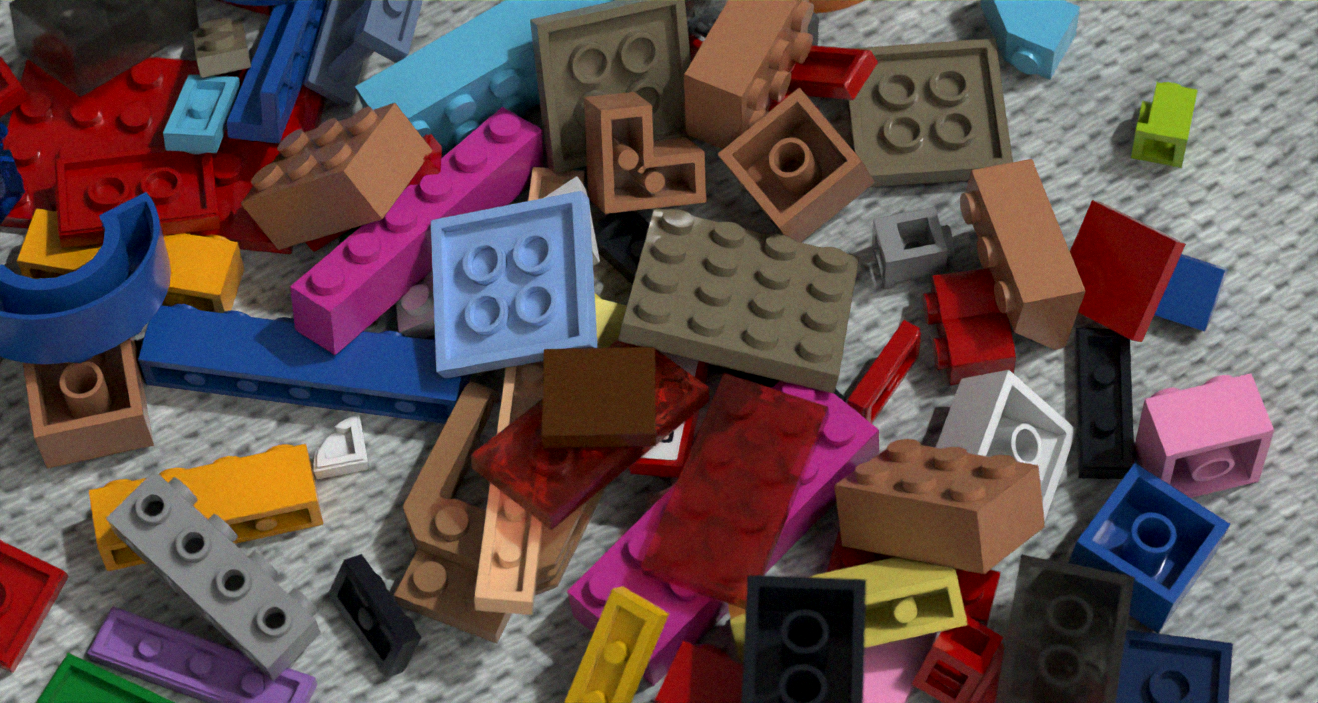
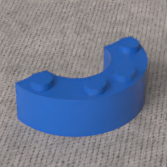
(97, 304)

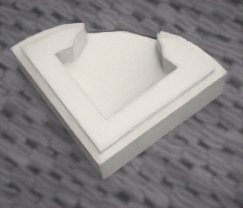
(342, 450)

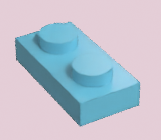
(201, 114)

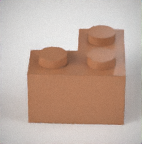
(630, 168)

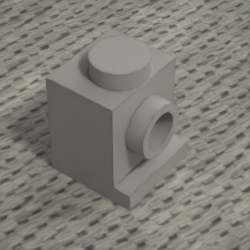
(911, 246)

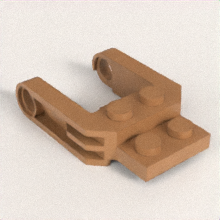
(450, 532)

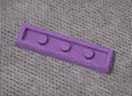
(191, 663)

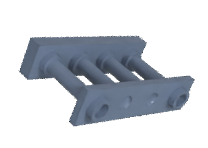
(350, 35)

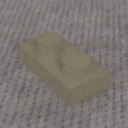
(221, 47)

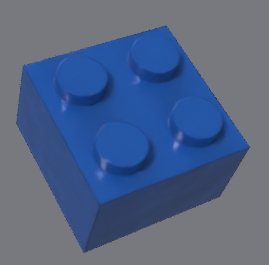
(1155, 537)

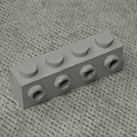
(214, 574)

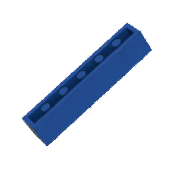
(277, 364)

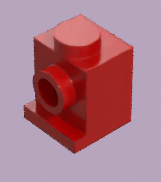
(957, 662)

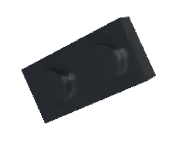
(374, 615)

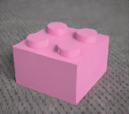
(1205, 435)

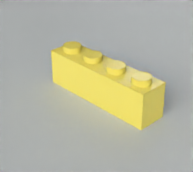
(901, 601)

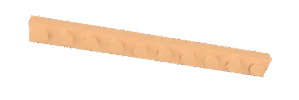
(511, 533)

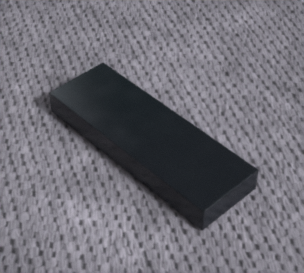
(1103, 404)

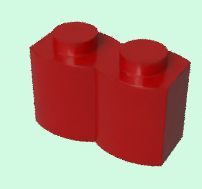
(969, 325)

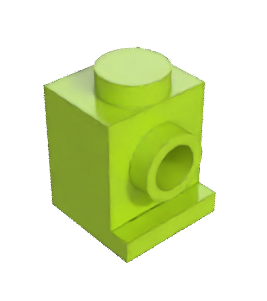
(1164, 125)

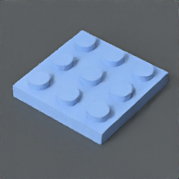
(512, 284)

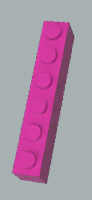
(395, 253)

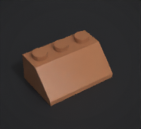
(1024, 251)

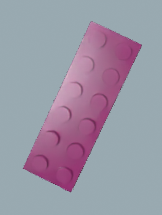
(843, 445)

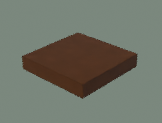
(599, 397)

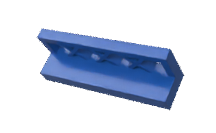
(276, 72)

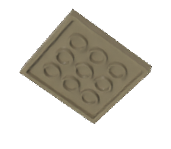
(741, 299)

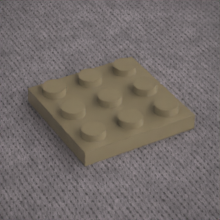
(606, 52)
(931, 113)

